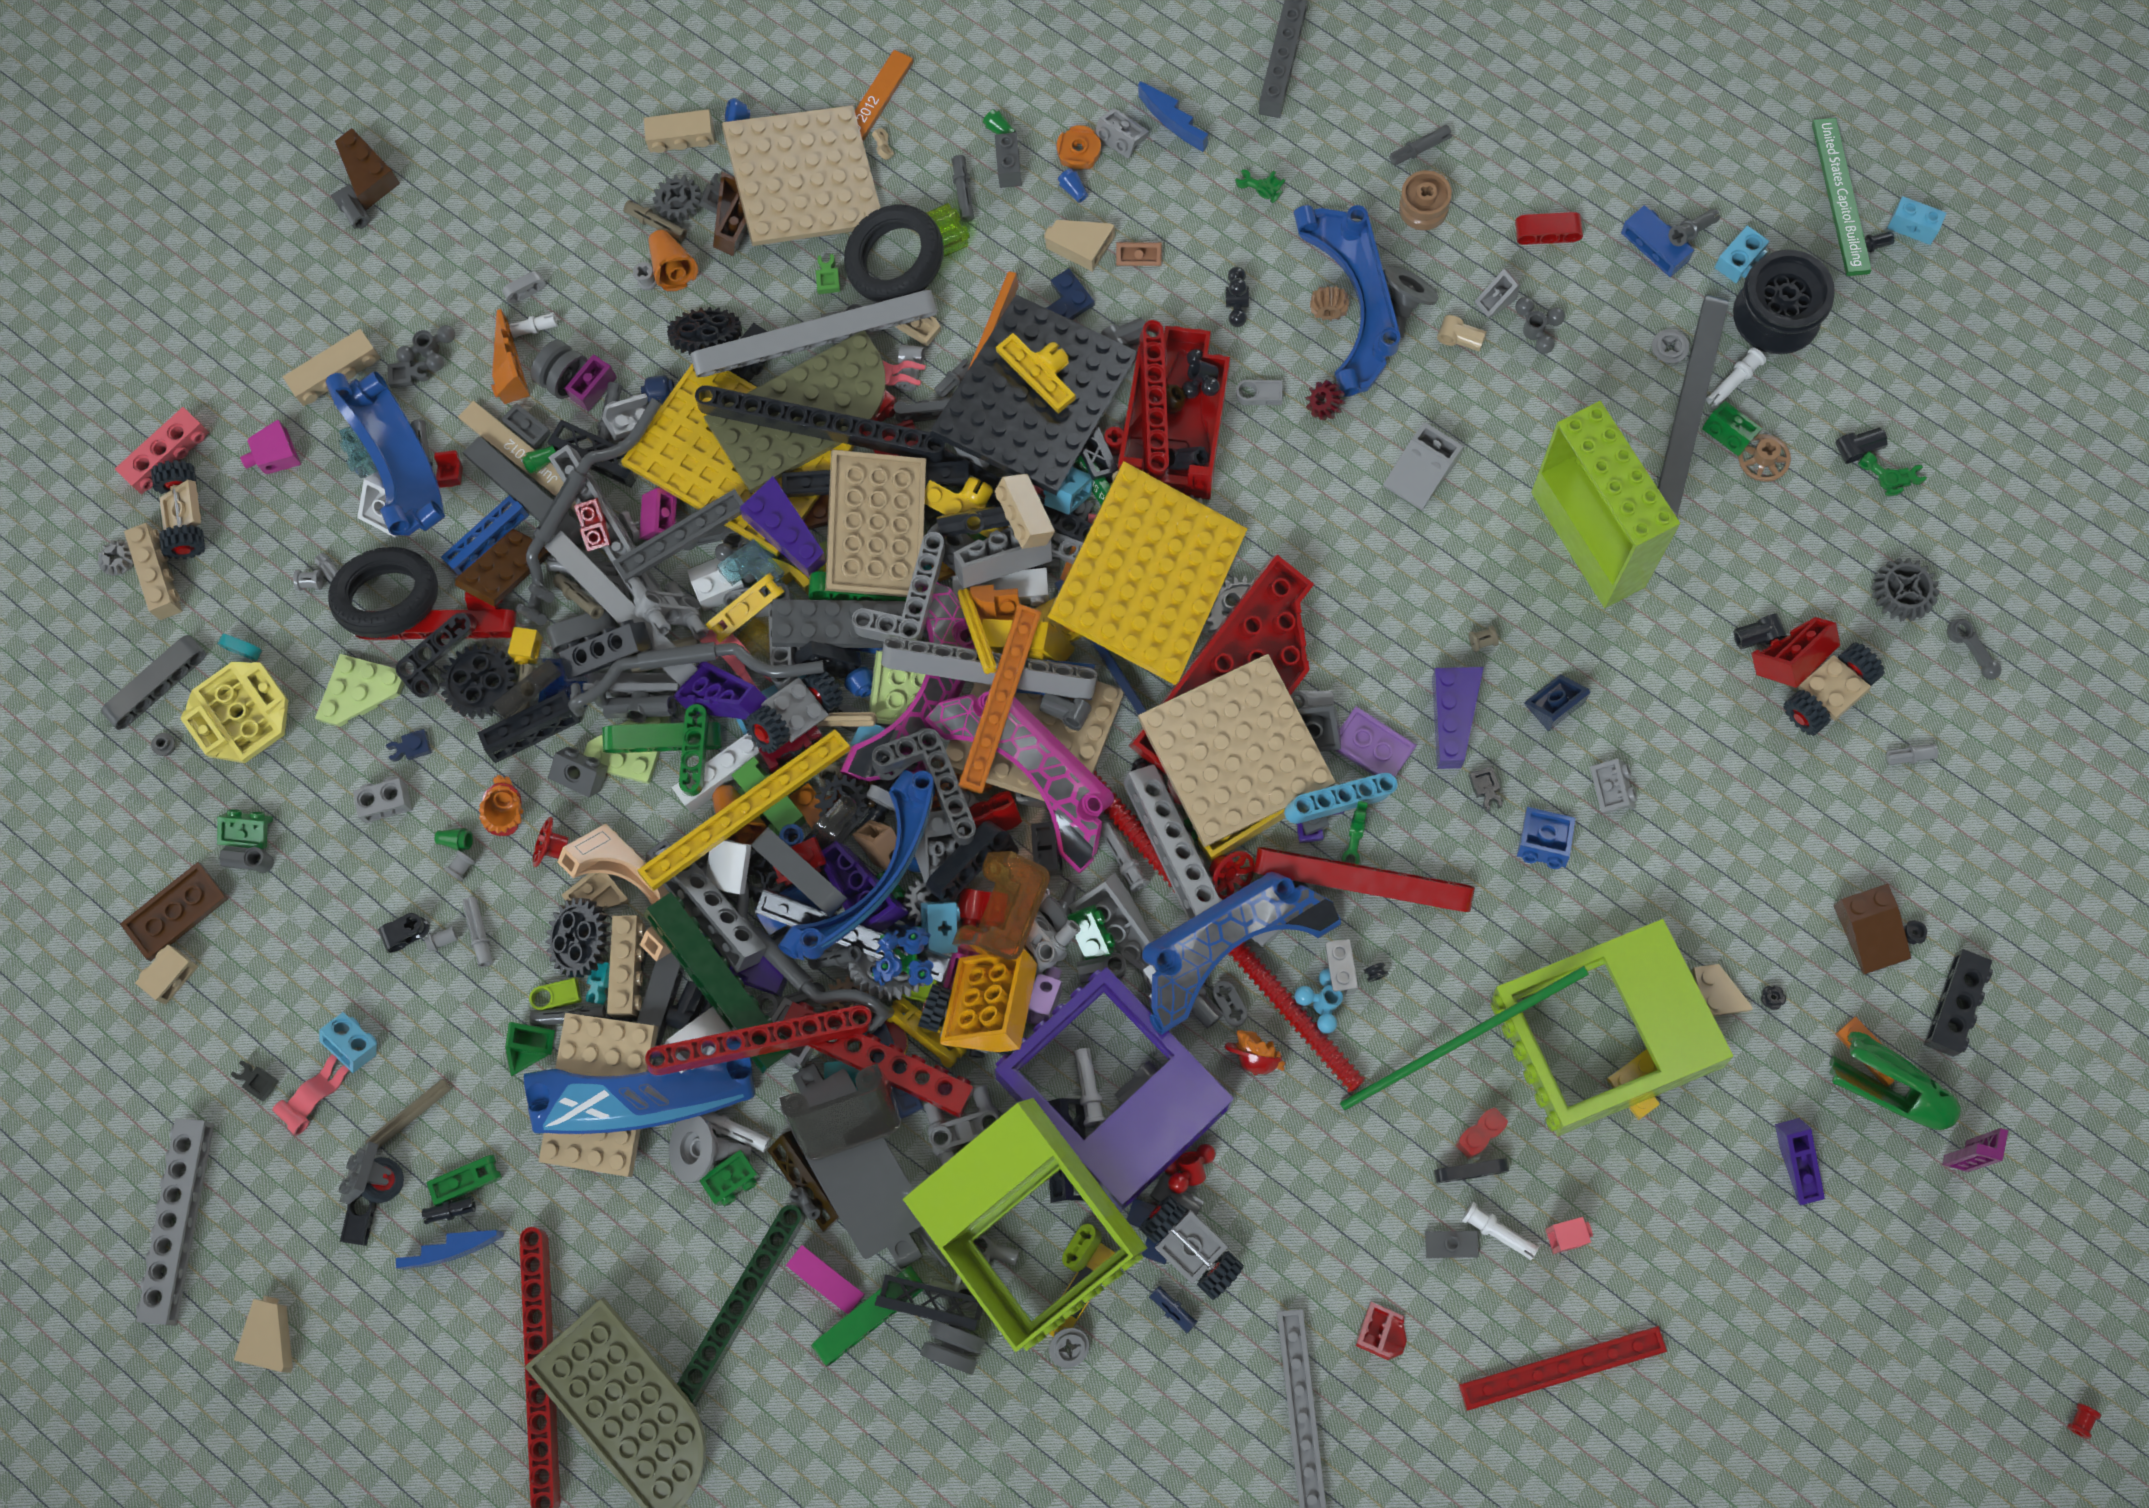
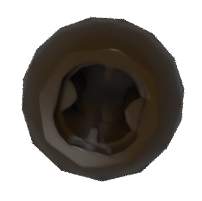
(1175, 398)

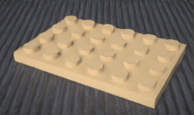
(874, 522)
(599, 1049)

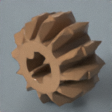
(1329, 303)

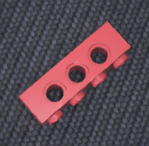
(163, 439)

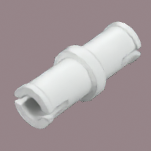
(533, 325)

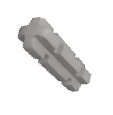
(326, 566)

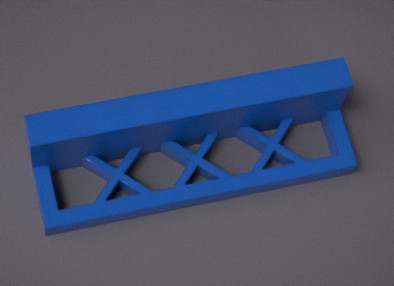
(487, 537)

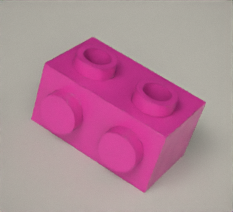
(657, 513)

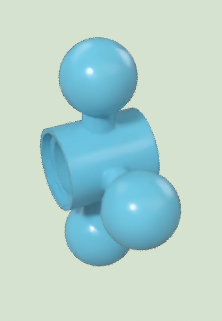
(1304, 996)

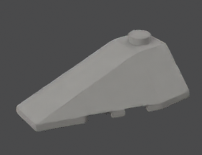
(1120, 916)

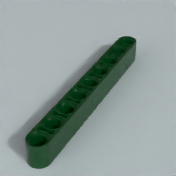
(749, 1301)

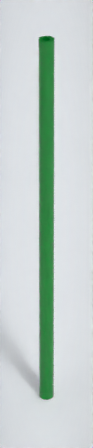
(1464, 1038)

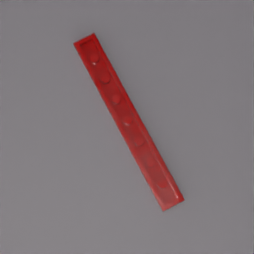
(1562, 1368)

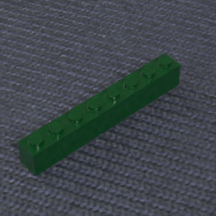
(710, 972)

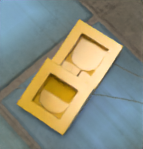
(792, 573)

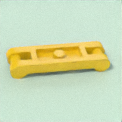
(744, 608)
(928, 1038)

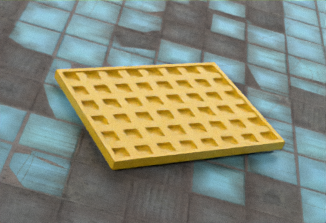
(689, 462)
(1148, 573)

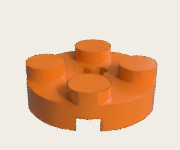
(1078, 159)

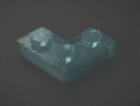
(748, 560)

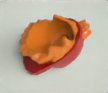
(501, 807)
(1255, 1054)

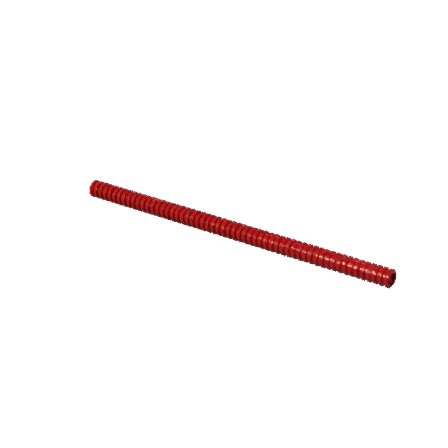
(1248, 961)

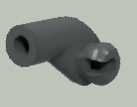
(804, 1203)

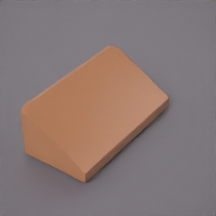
(1138, 253)

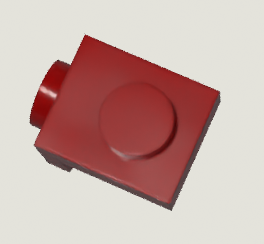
(448, 469)

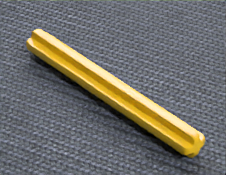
(977, 632)

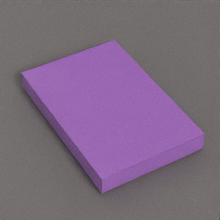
(1373, 744)

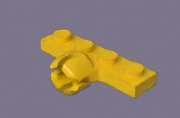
(1039, 369)
(952, 503)

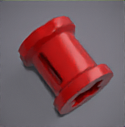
(1114, 433)
(2084, 1421)

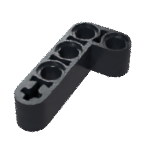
(438, 650)
(968, 861)

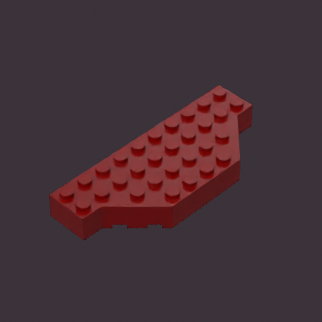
(1259, 624)

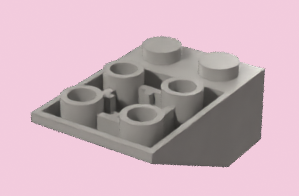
(1423, 466)
(936, 842)

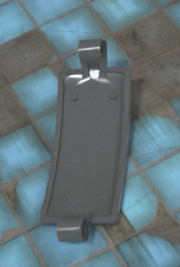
(863, 1181)

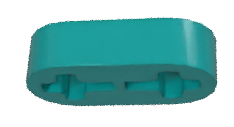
(239, 647)

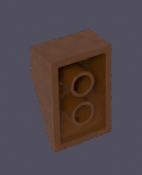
(1874, 928)

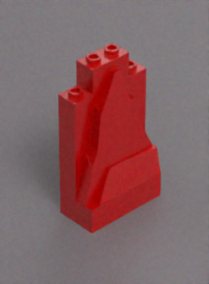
(1192, 426)

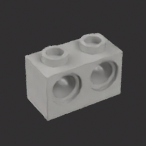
(382, 805)

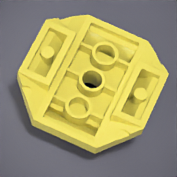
(218, 700)

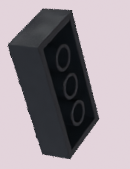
(836, 660)

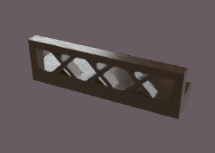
(808, 1179)

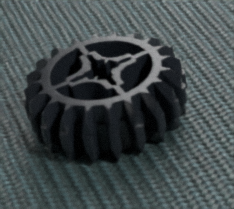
(758, 871)

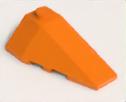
(507, 369)

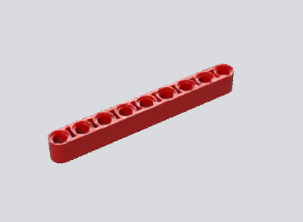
(1365, 879)
(749, 1048)

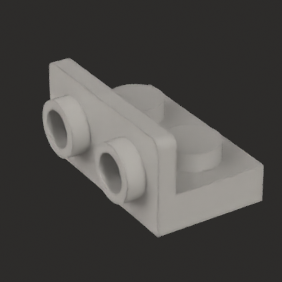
(1120, 132)
(623, 415)
(1613, 786)
(1341, 966)

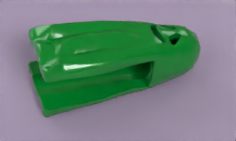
(1925, 1101)

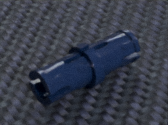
(1173, 1309)

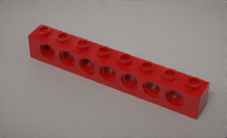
(953, 1103)

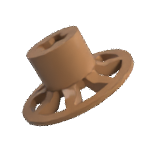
(1766, 455)

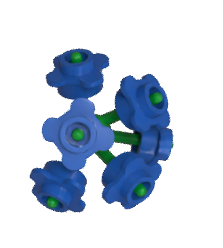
(892, 966)

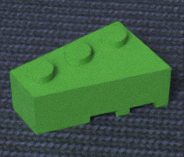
(778, 815)

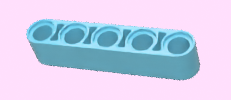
(1333, 804)

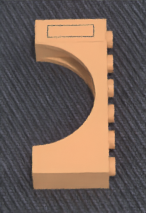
(607, 853)

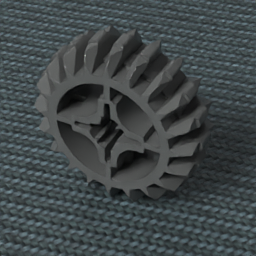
(1892, 575)

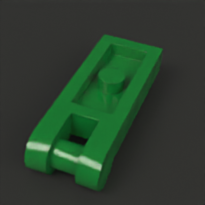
(463, 1180)

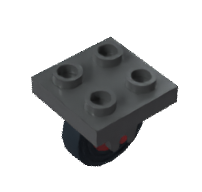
(373, 1177)

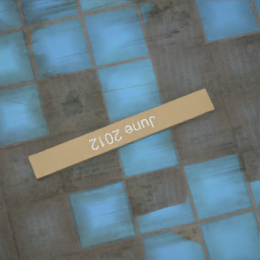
(509, 445)

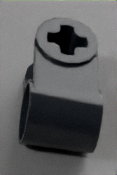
(401, 932)

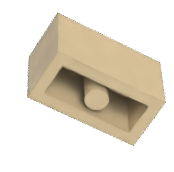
(166, 974)

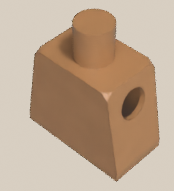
(877, 842)

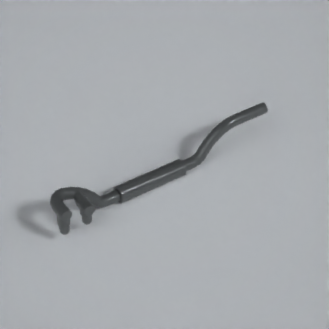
(681, 656)
(803, 981)

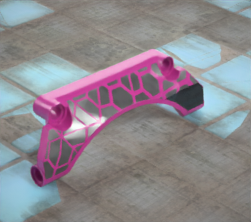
(947, 627)
(1058, 775)

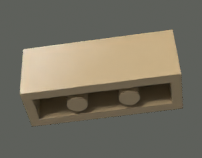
(679, 131)
(1024, 511)

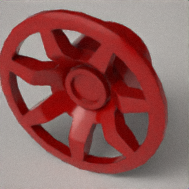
(551, 843)
(1229, 872)

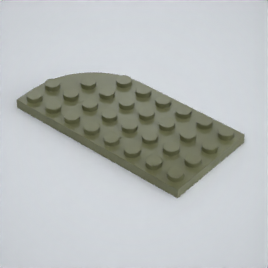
(839, 380)
(625, 1407)

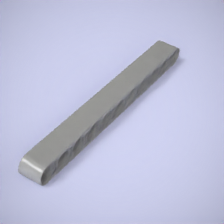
(813, 333)

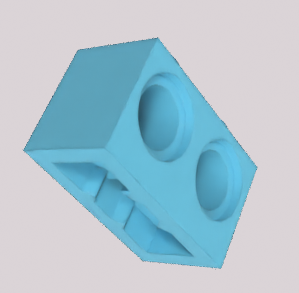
(1740, 253)
(343, 1045)

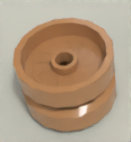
(1425, 200)

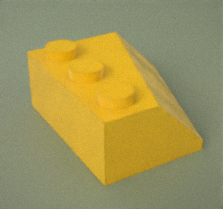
(1046, 643)

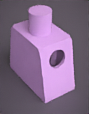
(1044, 996)

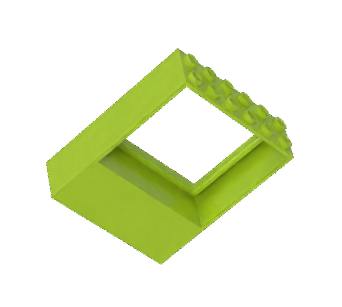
(1603, 504)
(1662, 1005)
(990, 1181)

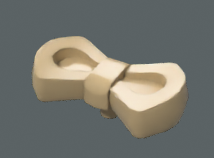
(883, 148)

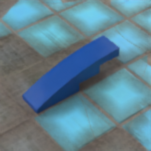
(1167, 112)
(456, 1246)

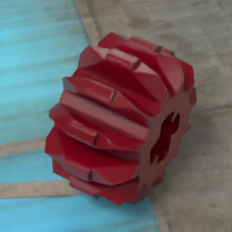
(1318, 406)

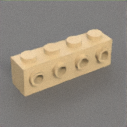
(344, 357)
(153, 571)
(625, 967)

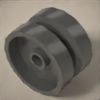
(556, 367)
(952, 1347)

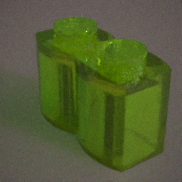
(953, 234)

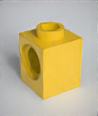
(525, 645)

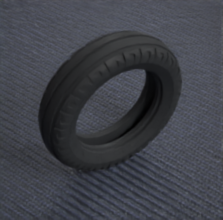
(875, 226)
(392, 620)

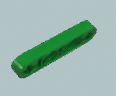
(690, 750)

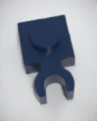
(413, 746)

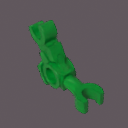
(1265, 188)
(1890, 478)
(1356, 831)

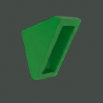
(527, 1045)

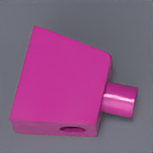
(271, 449)

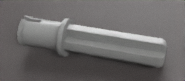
(479, 940)

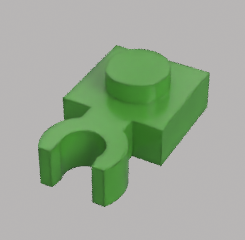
(828, 277)

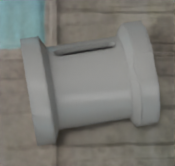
(644, 274)
(308, 580)
(459, 865)

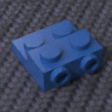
(1546, 838)

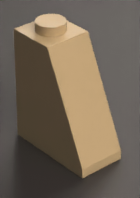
(1080, 241)
(266, 1336)

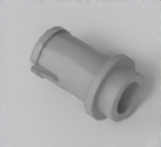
(440, 939)

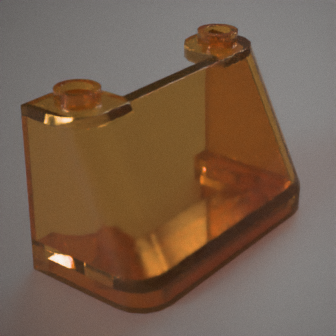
(1011, 907)

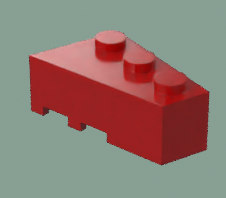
(1798, 654)

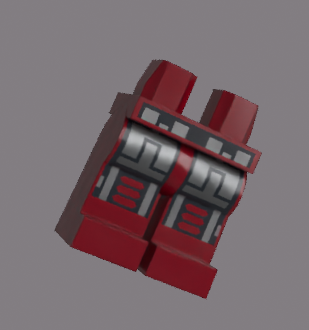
(790, 750)

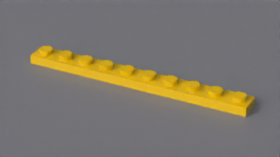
(743, 810)

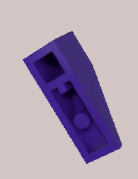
(1800, 1159)

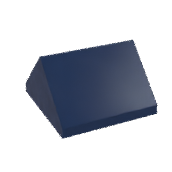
(1557, 701)

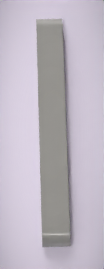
(610, 596)
(965, 665)

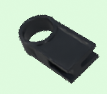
(357, 1227)

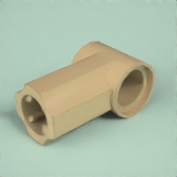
(1454, 332)

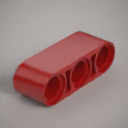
(1549, 228)

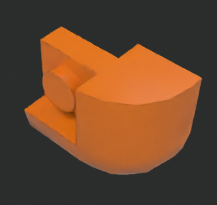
(995, 603)

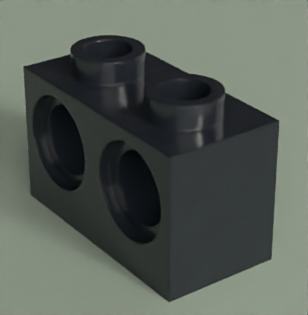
(1045, 847)

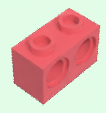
(1569, 1235)

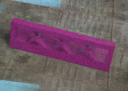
(1979, 1151)

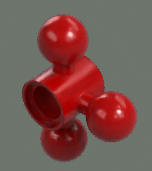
(1191, 1168)

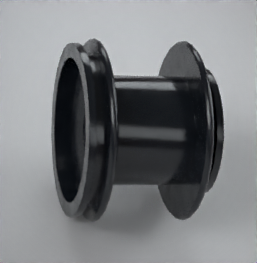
(1797, 286)

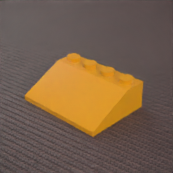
(989, 1003)

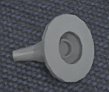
(696, 1148)

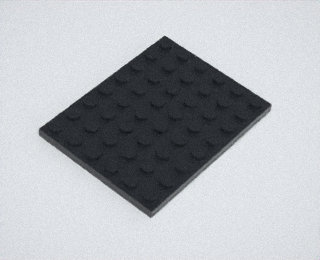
(1009, 423)

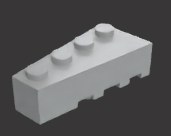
(997, 558)

